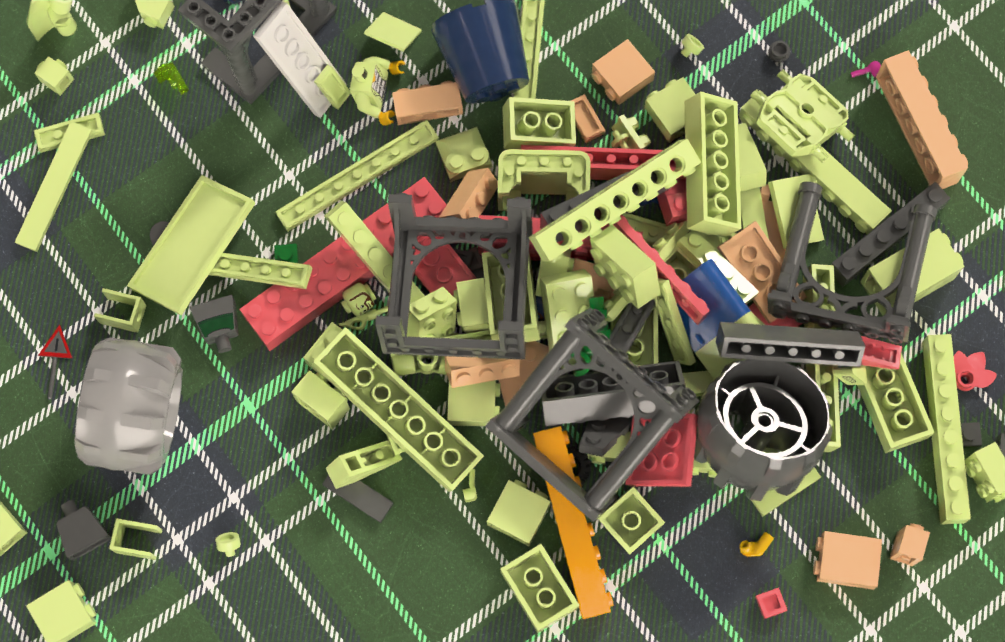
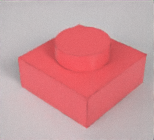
(771, 603)

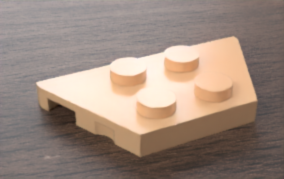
(534, 355)

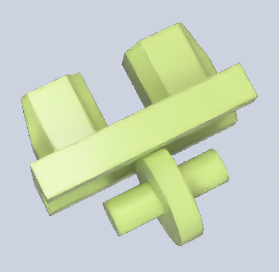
(626, 136)

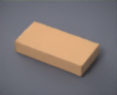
(587, 120)

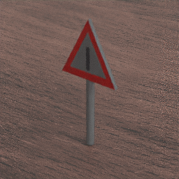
(56, 348)

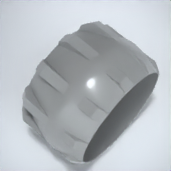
(128, 406)

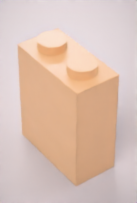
(848, 560)

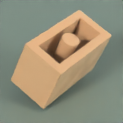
(910, 544)

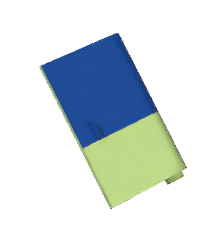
(724, 306)

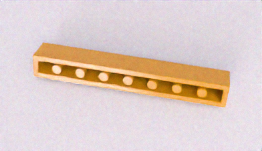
(575, 530)

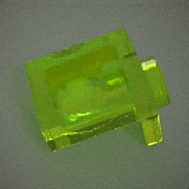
(169, 72)

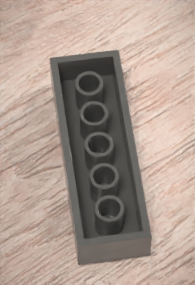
(600, 396)

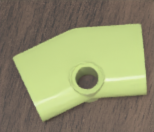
(48, 14)
(412, 364)

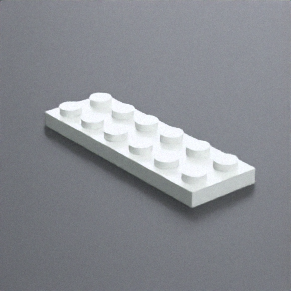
(295, 55)

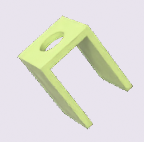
(135, 321)
(118, 534)

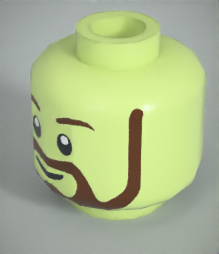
(358, 299)

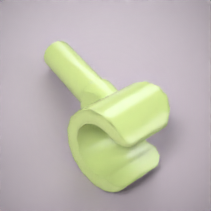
(470, 493)

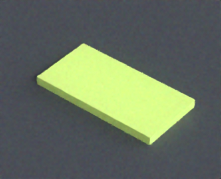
(191, 244)

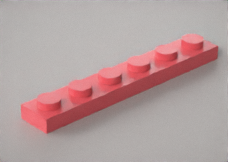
(684, 297)

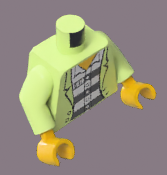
(369, 86)

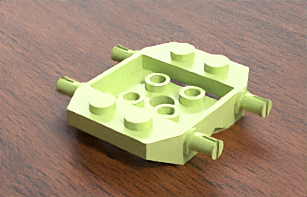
(825, 117)

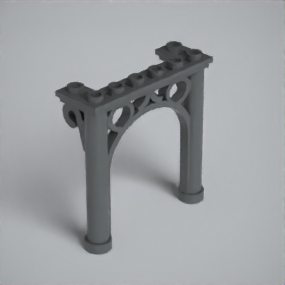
(894, 324)

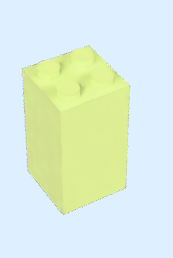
(939, 268)

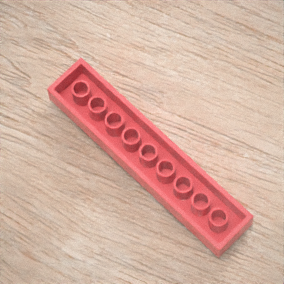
(285, 309)

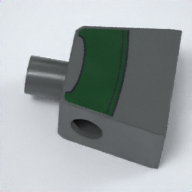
(217, 321)

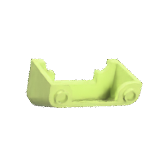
(542, 173)

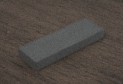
(362, 498)

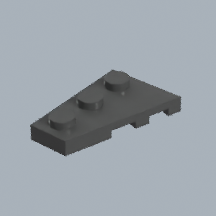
(603, 435)

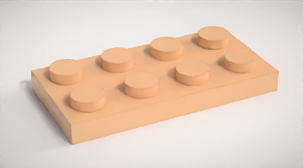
(757, 262)

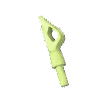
(368, 316)

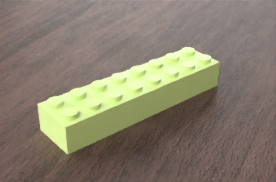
(397, 410)

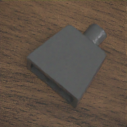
(80, 530)

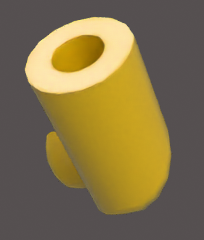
(757, 548)

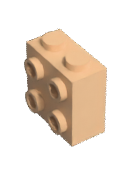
(622, 72)

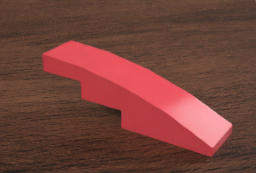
(881, 354)

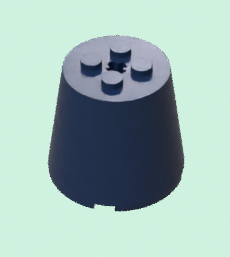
(483, 49)

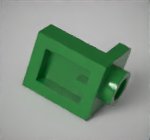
(286, 253)

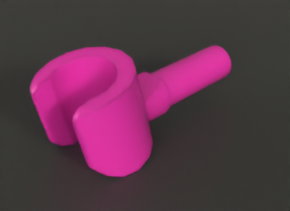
(872, 67)

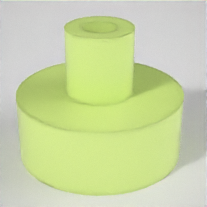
(691, 45)
(228, 543)

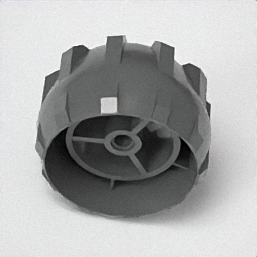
(779, 411)

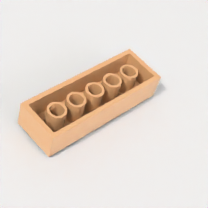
(921, 120)

